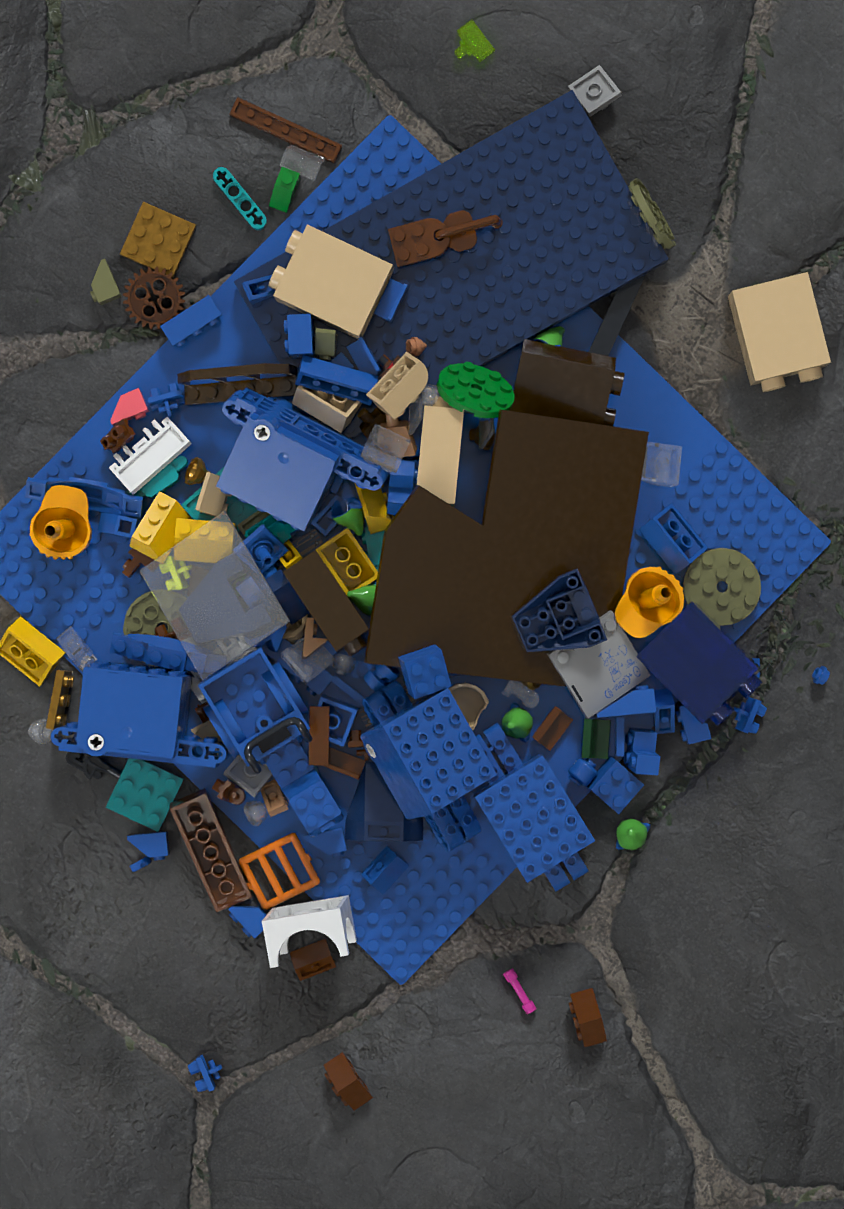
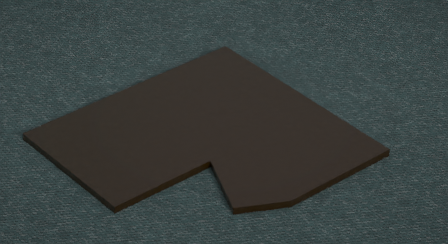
(553, 504)

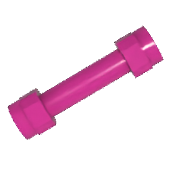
(511, 977)

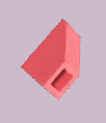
(130, 406)

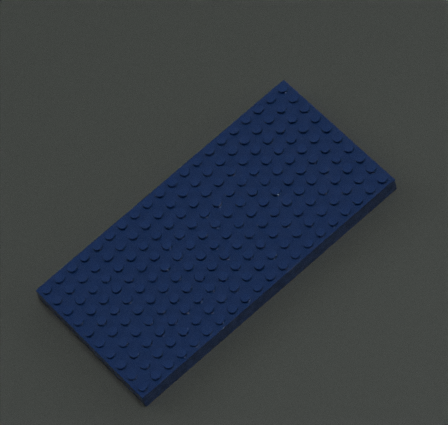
(561, 246)

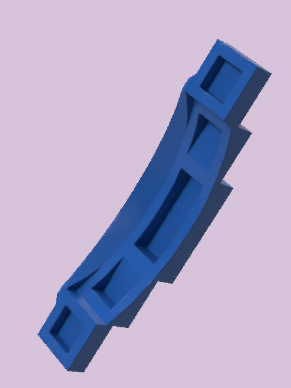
(99, 495)
(153, 650)

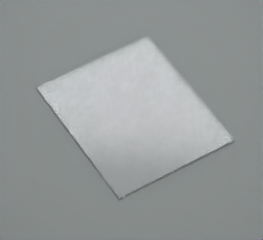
(214, 595)

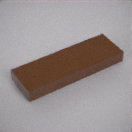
(319, 729)

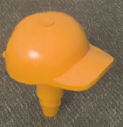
(62, 523)
(649, 601)

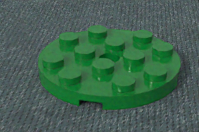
(475, 389)

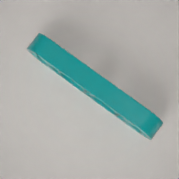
(241, 197)

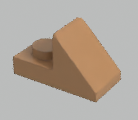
(311, 644)
(274, 798)

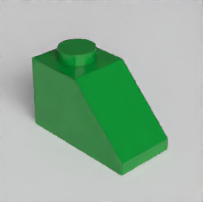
(284, 189)

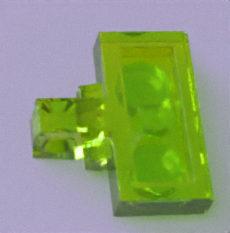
(473, 42)

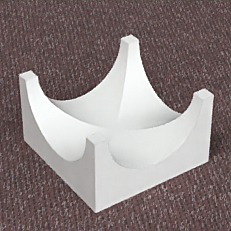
(326, 916)

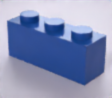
(191, 321)

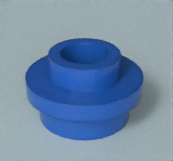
(820, 675)

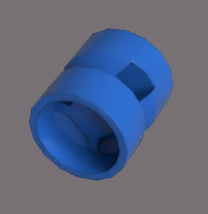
(381, 676)

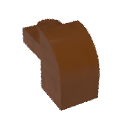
(132, 565)

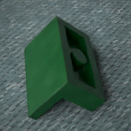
(596, 738)

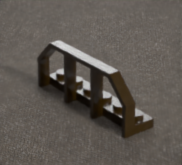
(222, 391)

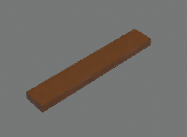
(285, 130)

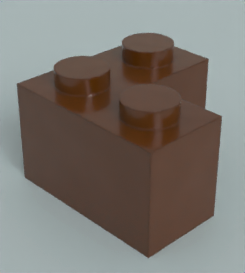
(587, 1017)
(347, 1082)

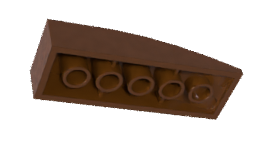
(210, 849)

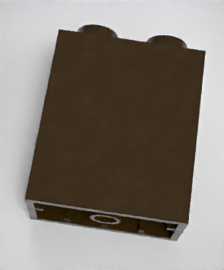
(566, 383)
(328, 604)

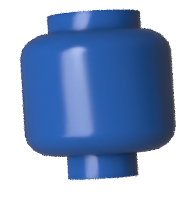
(582, 772)

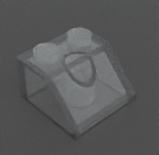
(662, 464)

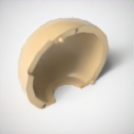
(470, 701)

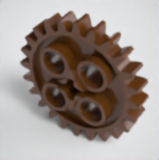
(137, 304)

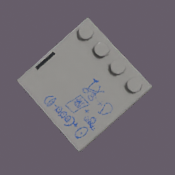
(602, 671)

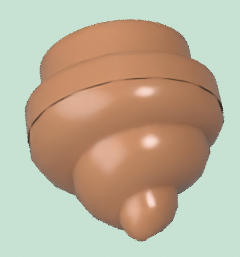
(415, 346)

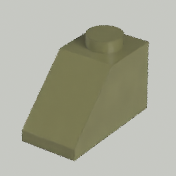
(104, 285)
(325, 344)

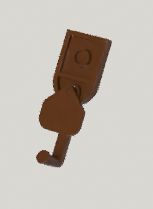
(417, 240)

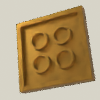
(158, 239)
(60, 699)

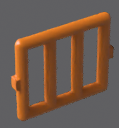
(277, 846)

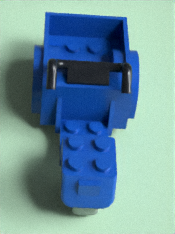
(262, 720)

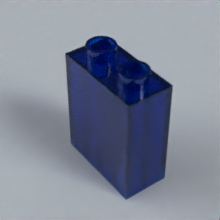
(701, 665)

